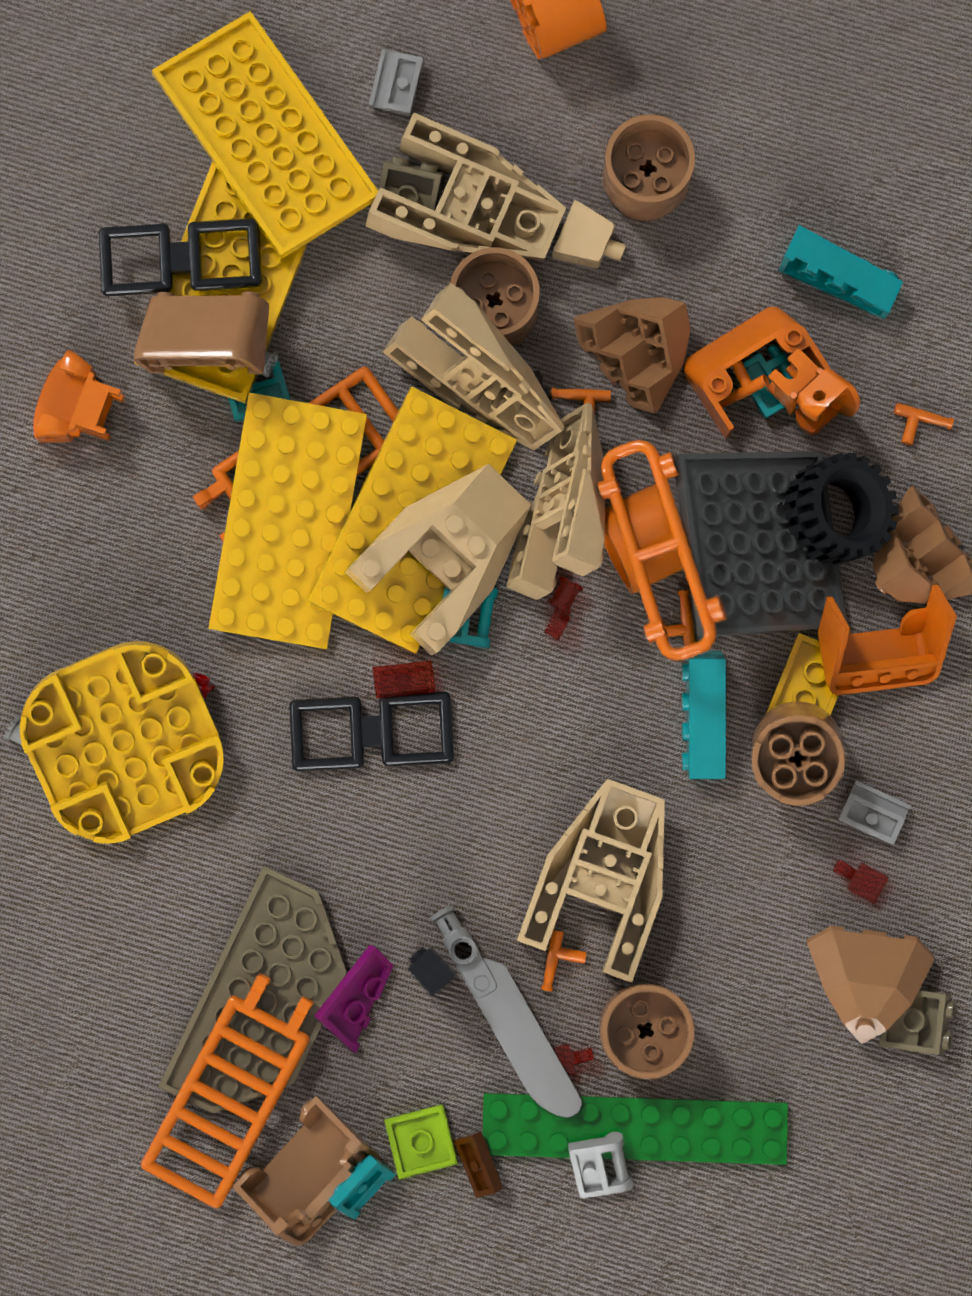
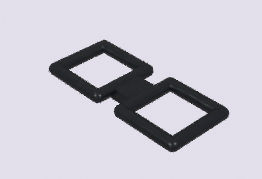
(180, 257)
(371, 731)

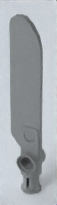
(511, 1021)

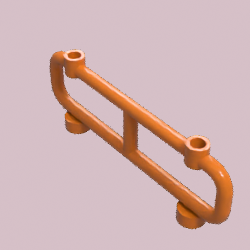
(709, 610)

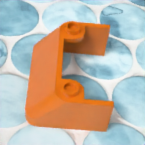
(707, 367)
(886, 657)

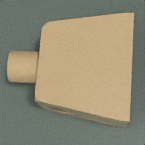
(587, 238)

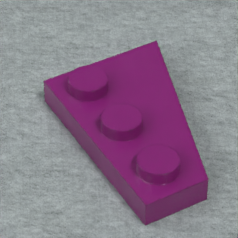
(351, 1001)

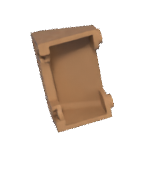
(203, 332)
(302, 1177)

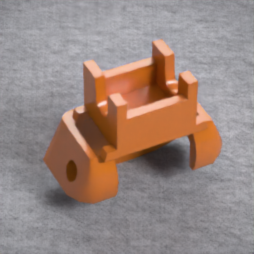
(816, 392)
(73, 402)

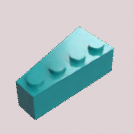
(840, 273)
(705, 715)

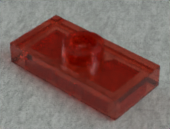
(403, 679)

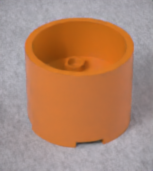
(558, 24)
(649, 528)

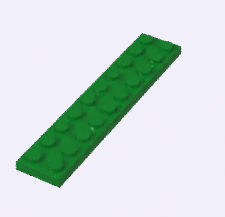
(650, 1128)

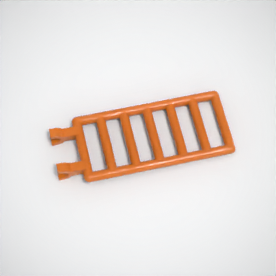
(340, 390)
(257, 1119)

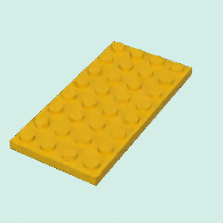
(266, 134)
(228, 256)
(420, 455)
(284, 518)

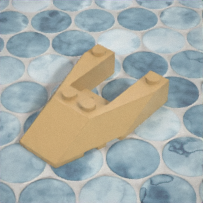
(481, 205)
(487, 380)
(568, 511)
(458, 537)
(609, 860)

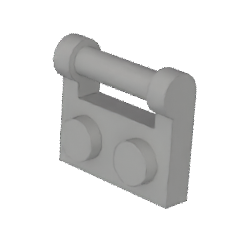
(590, 1167)

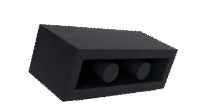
(430, 970)

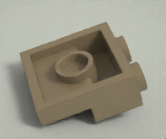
(412, 182)
(923, 1025)

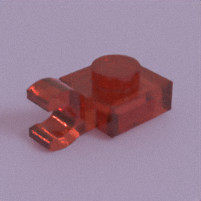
(864, 881)
(569, 1058)

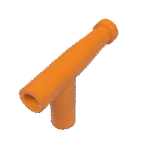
(747, 386)
(586, 395)
(914, 416)
(686, 627)
(555, 953)

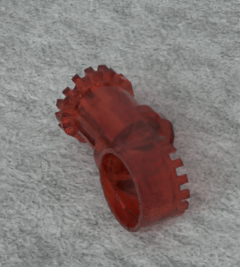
(562, 603)

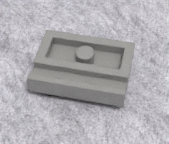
(396, 82)
(874, 813)

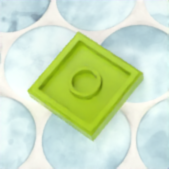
(420, 1141)

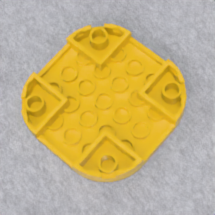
(121, 741)

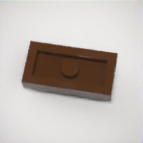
(478, 1164)

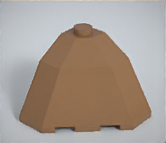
(638, 346)
(921, 555)
(869, 976)

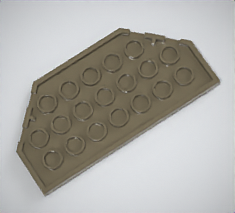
(291, 942)

